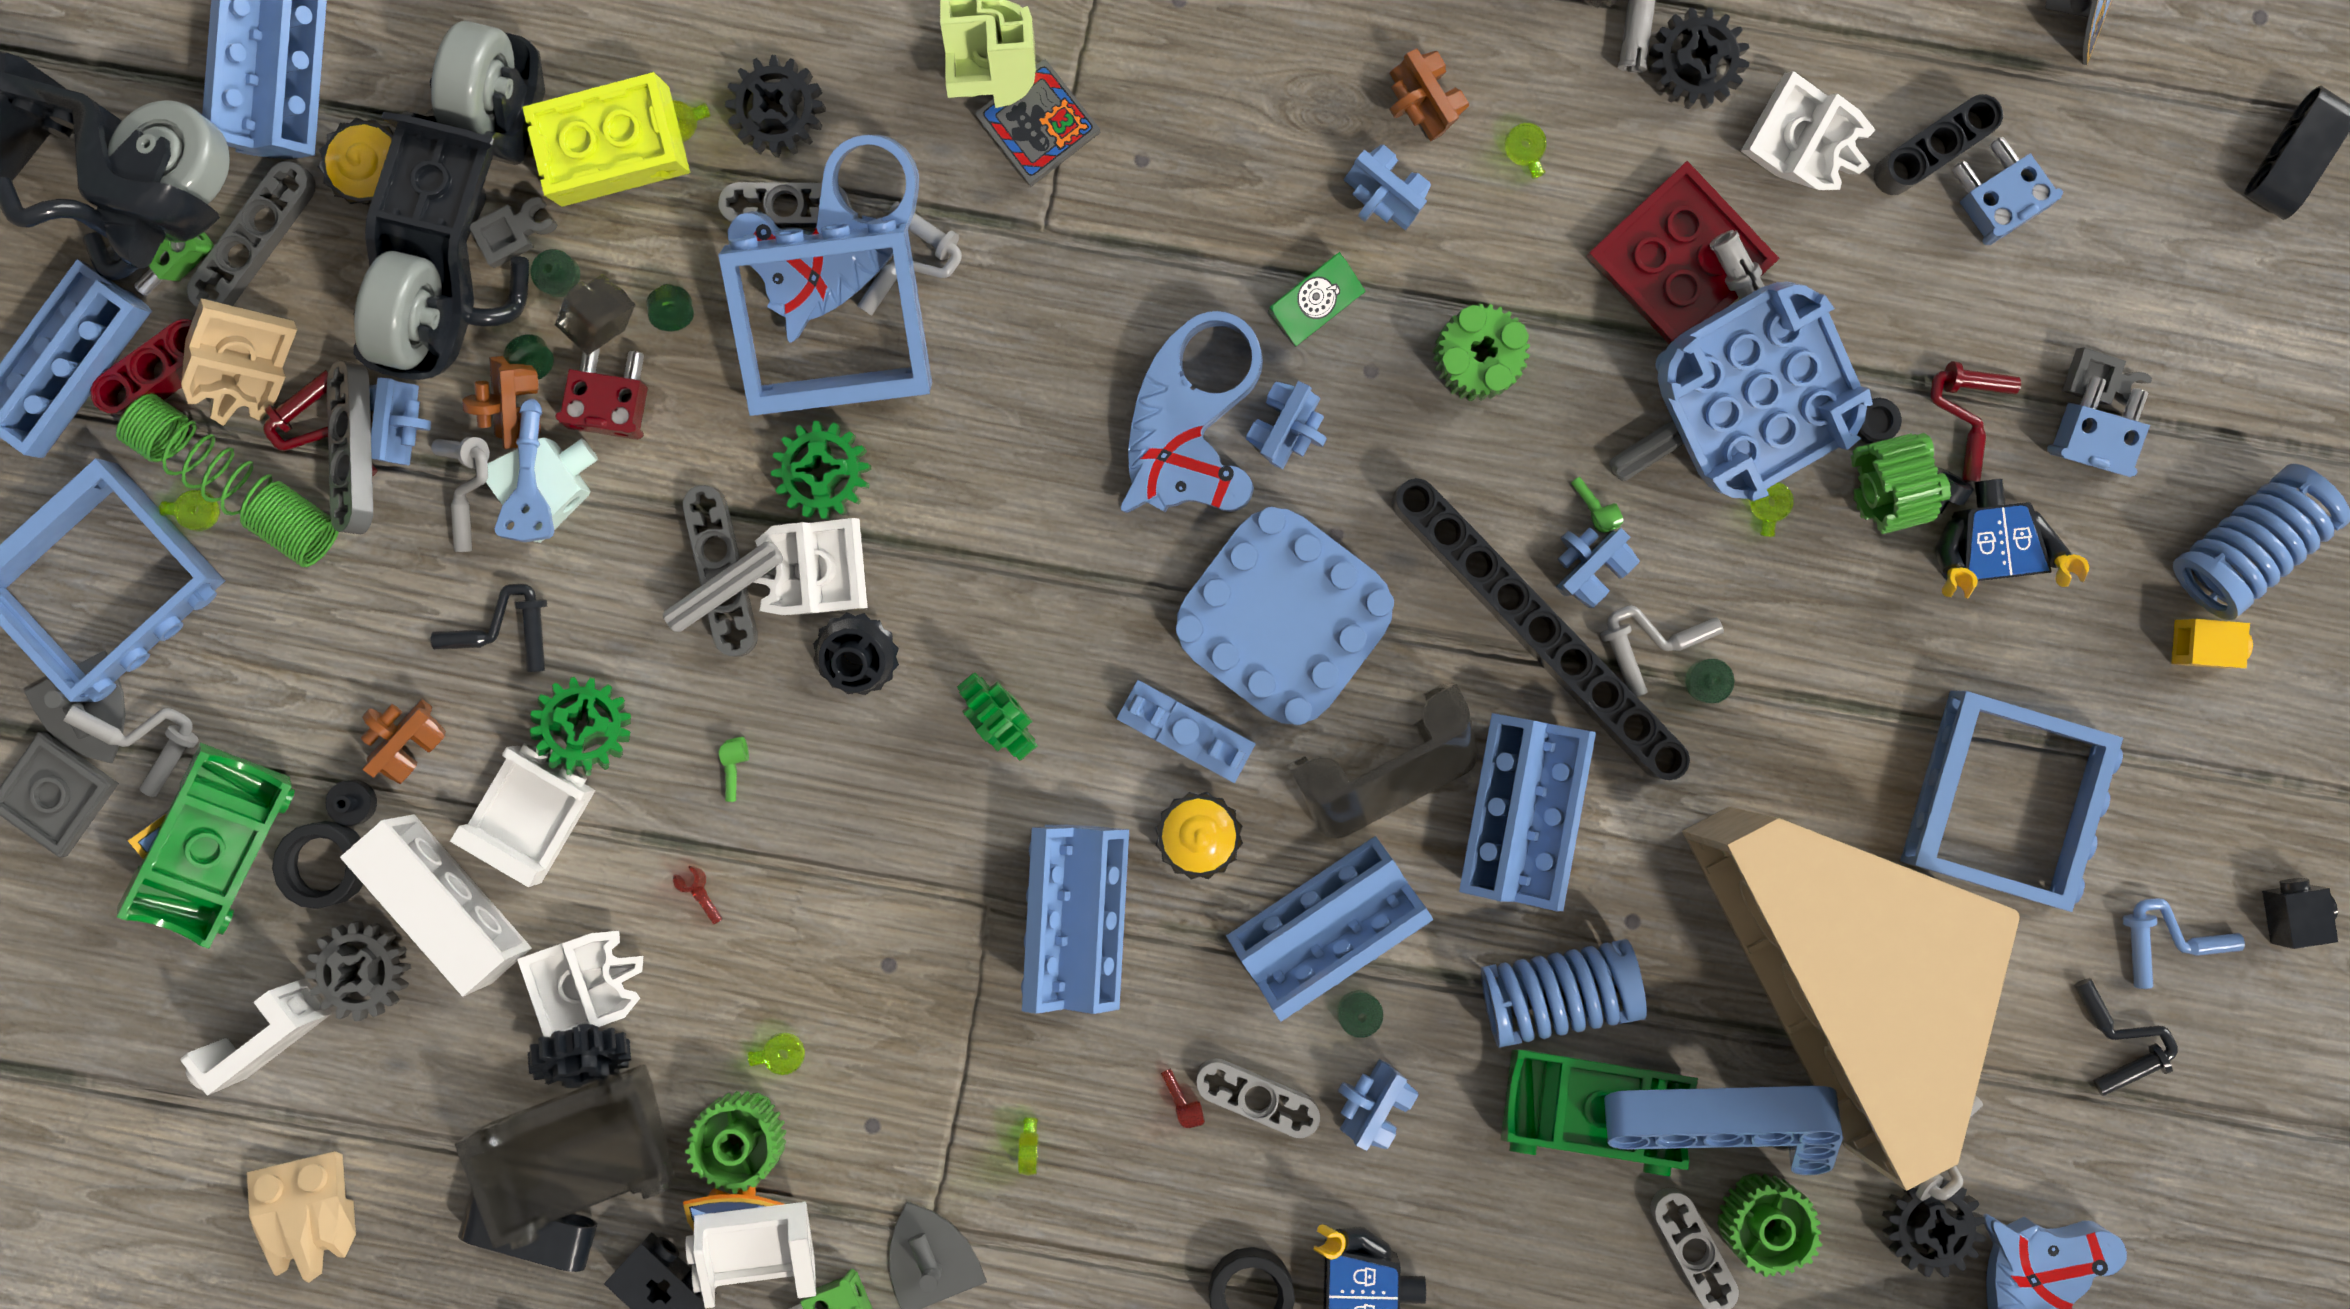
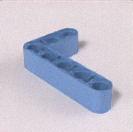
(1731, 1117)

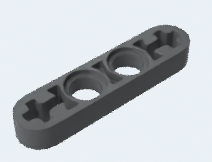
(243, 231)
(349, 447)
(708, 569)

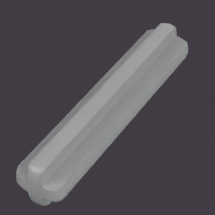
(722, 586)

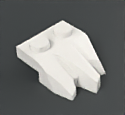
(1808, 135)
(818, 570)
(580, 982)

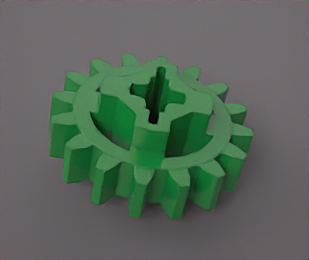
(818, 450)
(997, 716)
(564, 720)

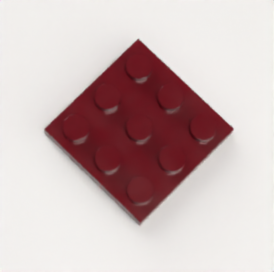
(1665, 257)

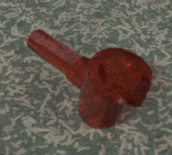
(698, 892)
(1188, 1114)

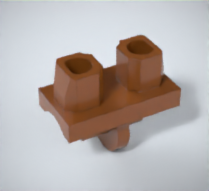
(1423, 97)
(506, 383)
(388, 756)

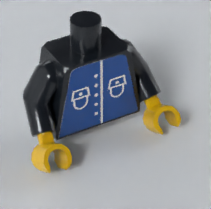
(2001, 543)
(1364, 1272)

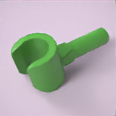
(1603, 518)
(730, 753)

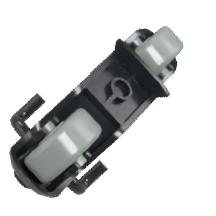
(141, 172)
(416, 230)

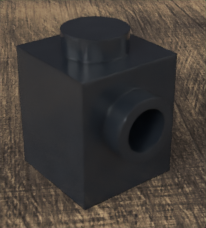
(2300, 914)

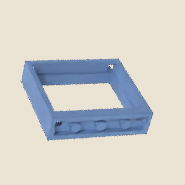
(838, 389)
(46, 529)
(1942, 782)

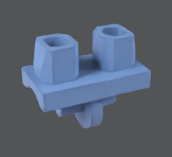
(1384, 191)
(394, 420)
(1293, 429)
(1610, 551)
(1371, 1103)

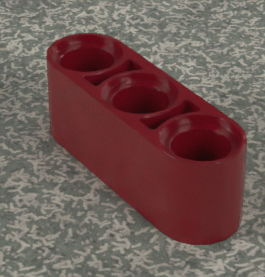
(136, 370)

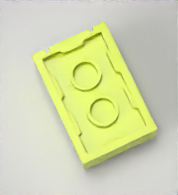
(606, 139)

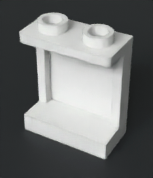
(525, 816)
(290, 1015)
(751, 1248)

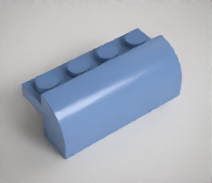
(265, 75)
(61, 356)
(1527, 812)
(1075, 919)
(1329, 928)

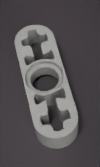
(772, 190)
(1292, 1101)
(1712, 1255)

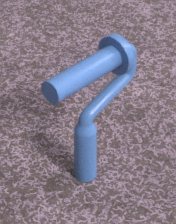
(2141, 939)

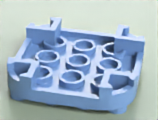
(1762, 389)
(1284, 616)

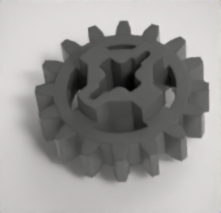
(338, 967)

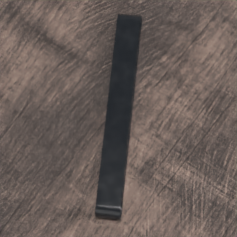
(1560, 637)

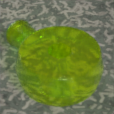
(689, 116)
(1527, 156)
(185, 508)
(1772, 514)
(771, 1054)
(1028, 1148)

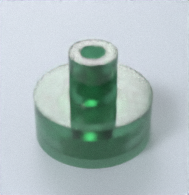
(555, 272)
(669, 308)
(530, 350)
(1700, 678)
(1352, 1006)

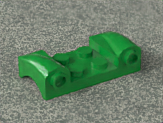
(206, 845)
(1562, 1107)

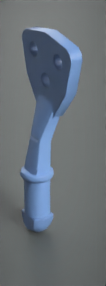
(527, 491)

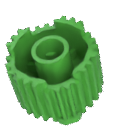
(1504, 341)
(1899, 482)
(750, 1119)
(1752, 1208)

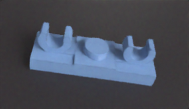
(1186, 731)

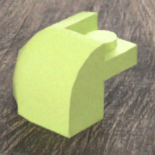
(988, 49)

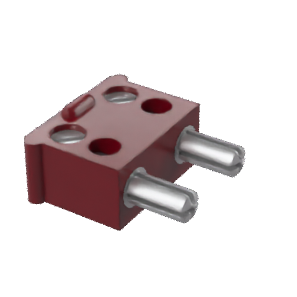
(603, 404)

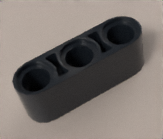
(1954, 132)
(2301, 153)
(560, 1244)

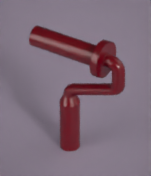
(1951, 381)
(293, 407)

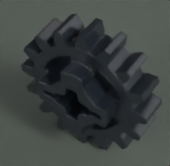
(1708, 40)
(785, 92)
(579, 1056)
(1949, 1238)

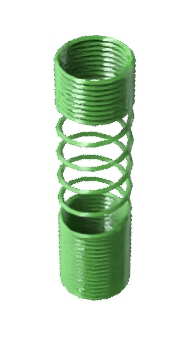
(274, 513)

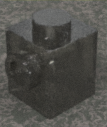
(594, 313)

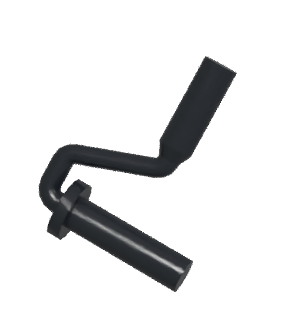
(531, 625)
(2137, 1069)

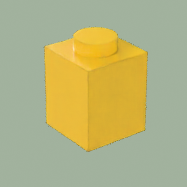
(2211, 643)

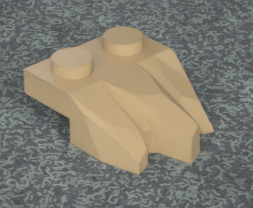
(235, 359)
(301, 1212)

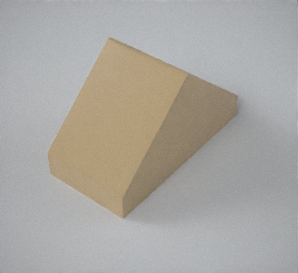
(1873, 977)

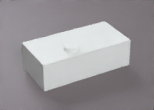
(436, 903)

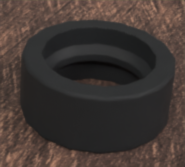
(287, 872)
(1250, 1258)

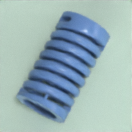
(2236, 535)
(1530, 978)

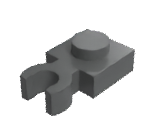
(506, 234)
(2093, 363)

